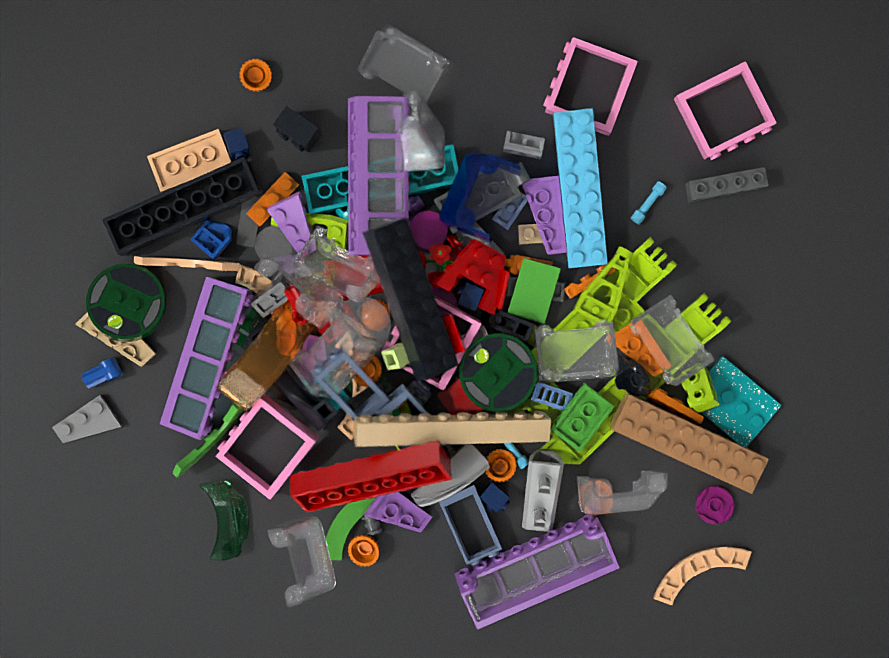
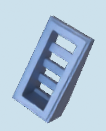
(535, 394)

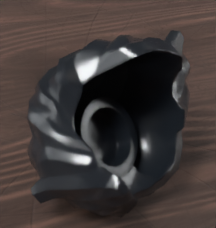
(632, 377)

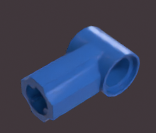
(107, 370)

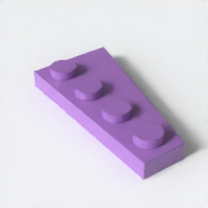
(546, 206)

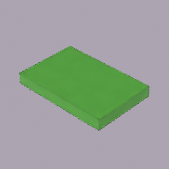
(533, 290)
(582, 417)

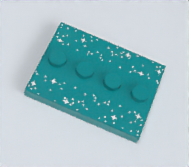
(742, 406)

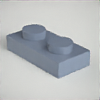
(507, 214)

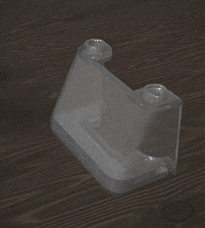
(403, 62)
(421, 136)
(335, 267)
(315, 299)
(343, 332)
(670, 341)
(576, 353)
(597, 494)
(308, 557)

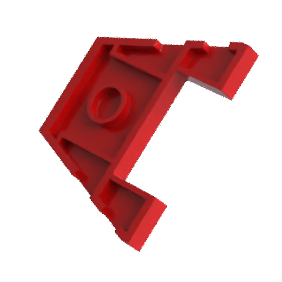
(479, 265)

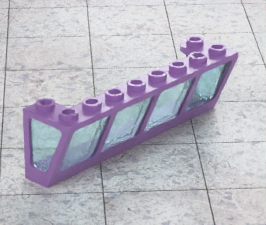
(205, 358)

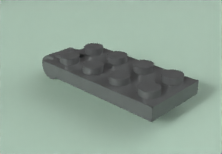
(490, 194)

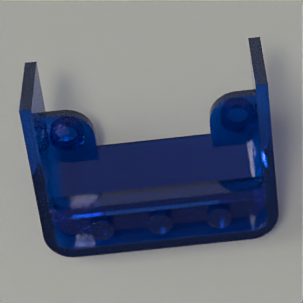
(453, 211)

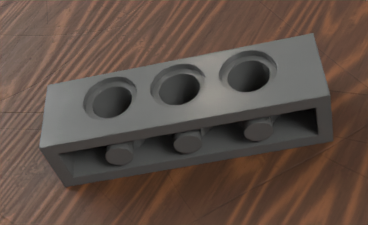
(726, 184)

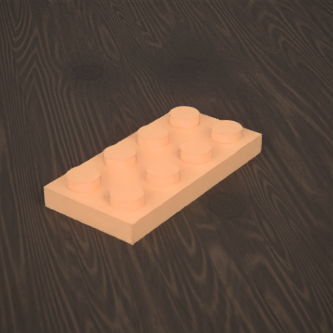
(189, 160)

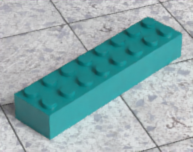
(329, 189)

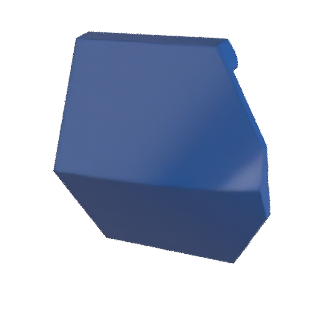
(212, 238)

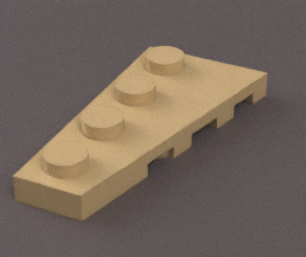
(136, 351)

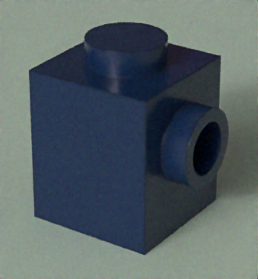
(236, 144)
(470, 295)
(494, 498)

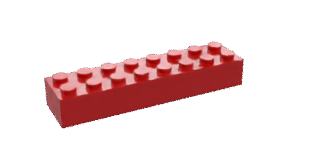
(371, 476)

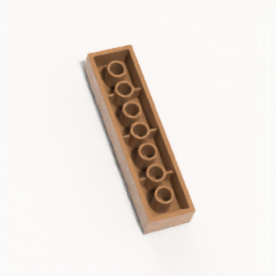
(688, 442)

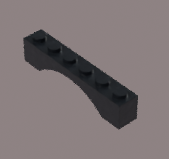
(314, 408)

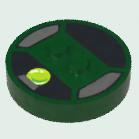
(126, 302)
(498, 372)

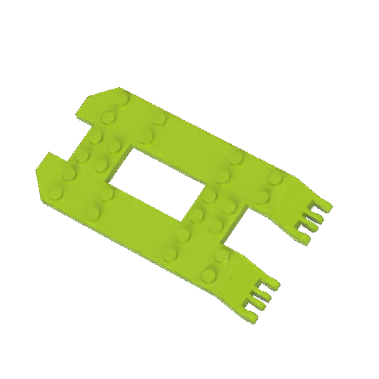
(639, 279)

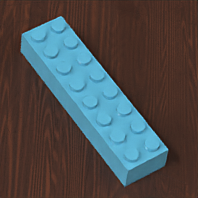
(580, 188)

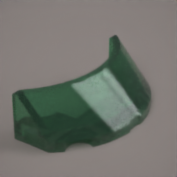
(231, 519)

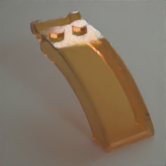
(265, 358)

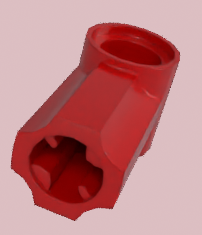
(292, 295)

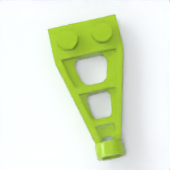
(336, 226)
(595, 309)

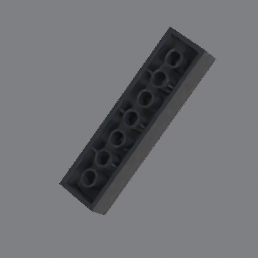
(182, 207)
(410, 299)

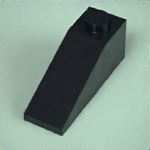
(510, 325)

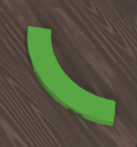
(188, 461)
(342, 525)

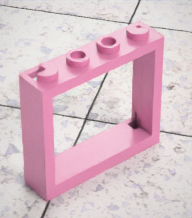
(606, 128)
(748, 136)
(468, 337)
(288, 420)

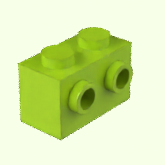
(701, 391)

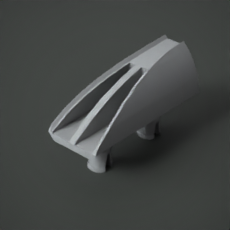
(466, 466)
(542, 490)

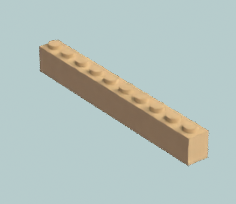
(451, 429)

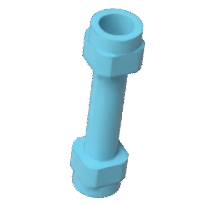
(639, 215)
(521, 460)

